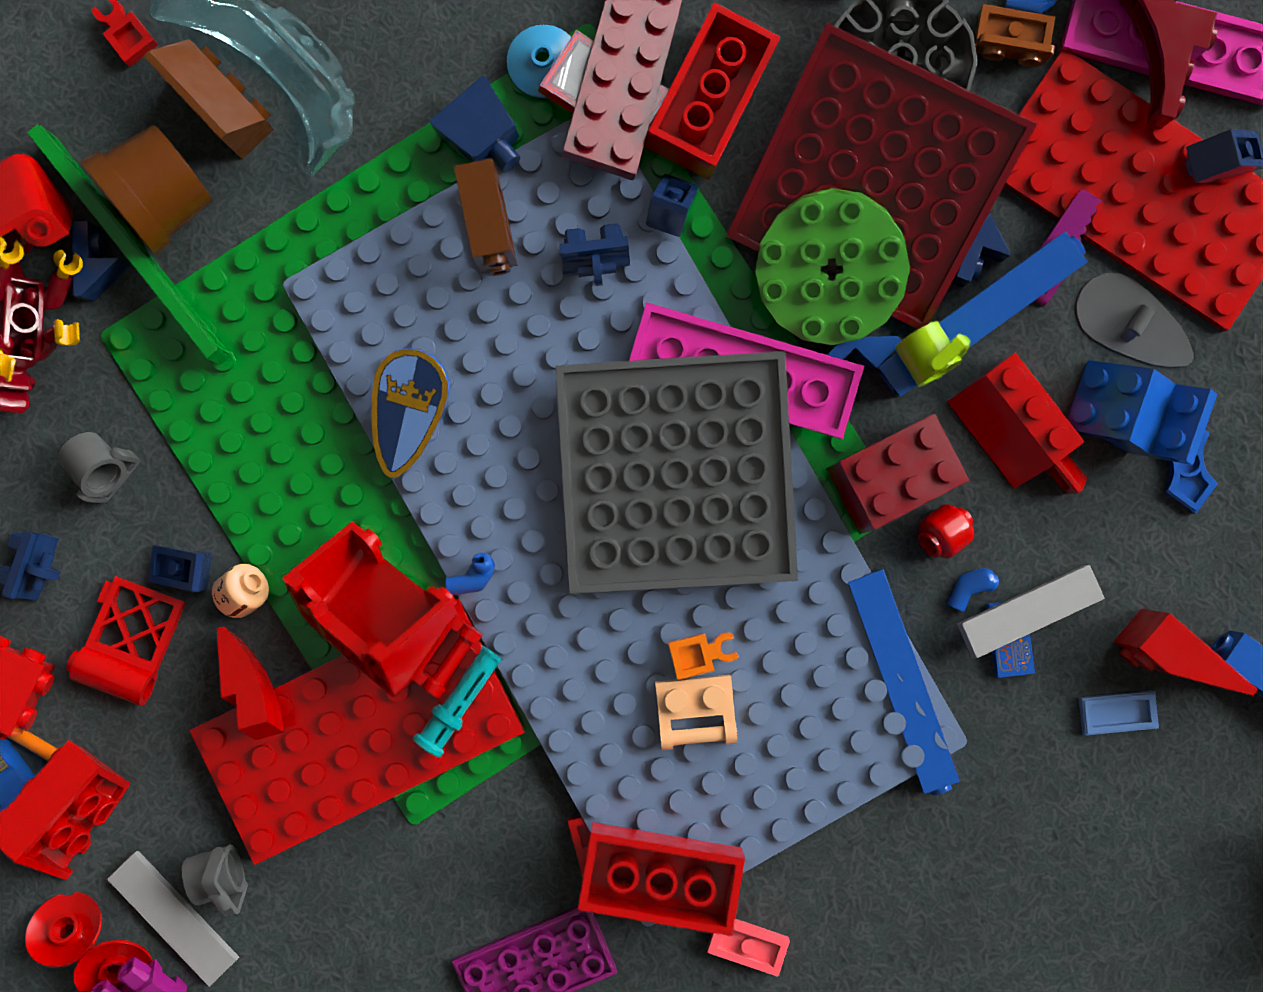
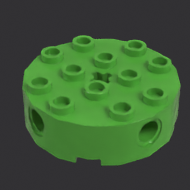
(860, 239)

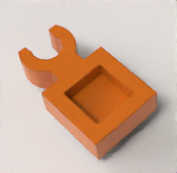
(694, 655)

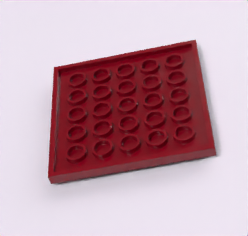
(901, 140)

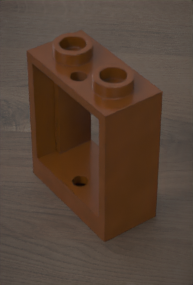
(486, 217)

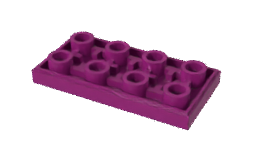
(546, 957)

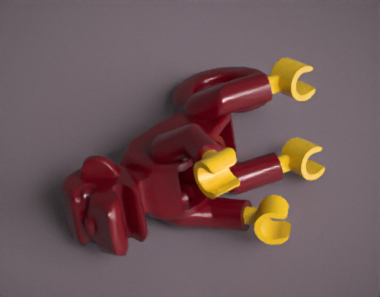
(22, 316)

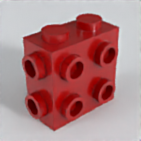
(22, 682)

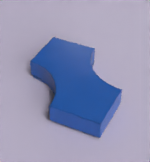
(1190, 483)

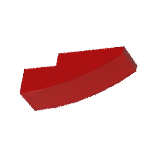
(247, 687)

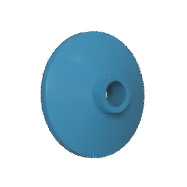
(521, 58)

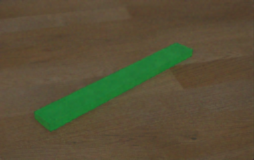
(129, 245)

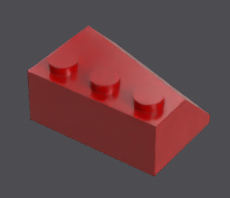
(59, 809)

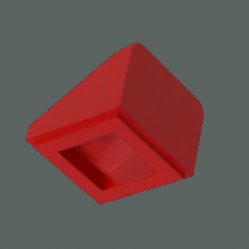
(1068, 476)

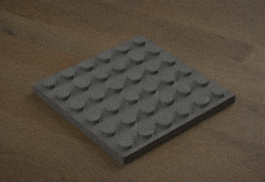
(677, 472)

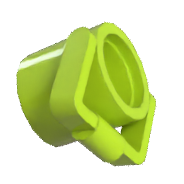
(930, 353)

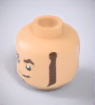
(240, 590)

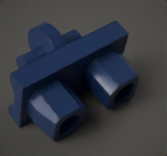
(595, 256)
(30, 565)

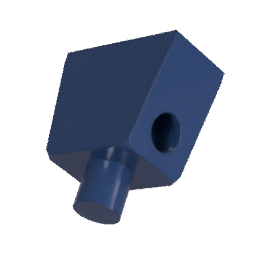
(479, 126)

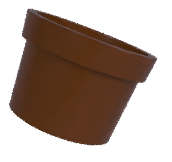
(149, 186)

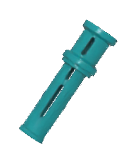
(448, 716)

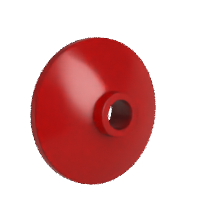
(52, 920)
(99, 961)

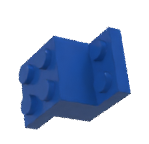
(1141, 411)

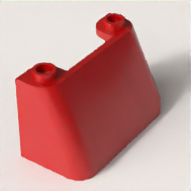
(32, 202)
(369, 607)

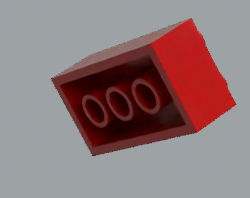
(711, 91)
(662, 879)

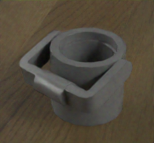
(96, 466)
(214, 878)

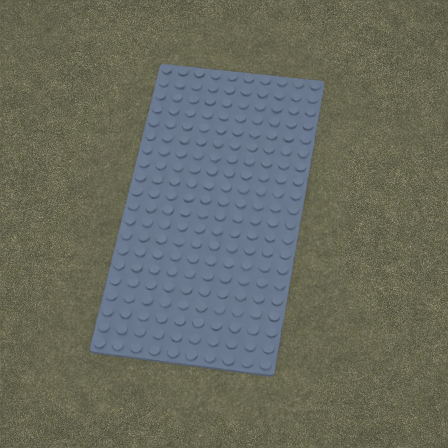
(490, 481)

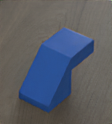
(868, 350)

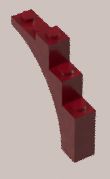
(1172, 41)

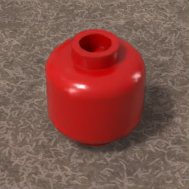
(946, 531)

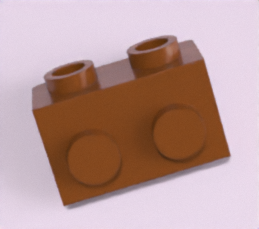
(1014, 35)

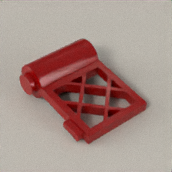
(115, 670)

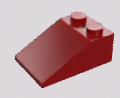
(1166, 645)

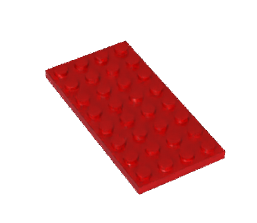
(1153, 217)
(342, 749)

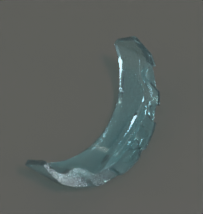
(288, 54)

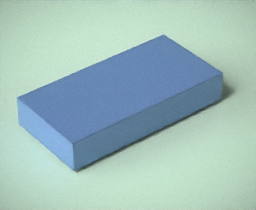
(1118, 712)

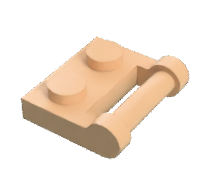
(696, 699)

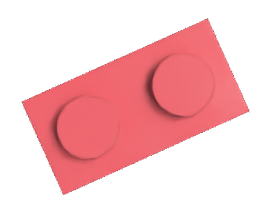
(751, 947)

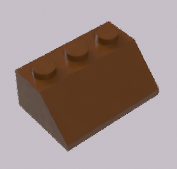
(212, 95)

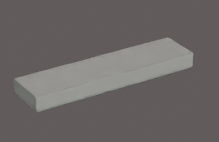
(1030, 611)
(173, 918)

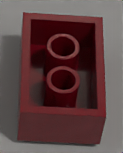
(897, 474)

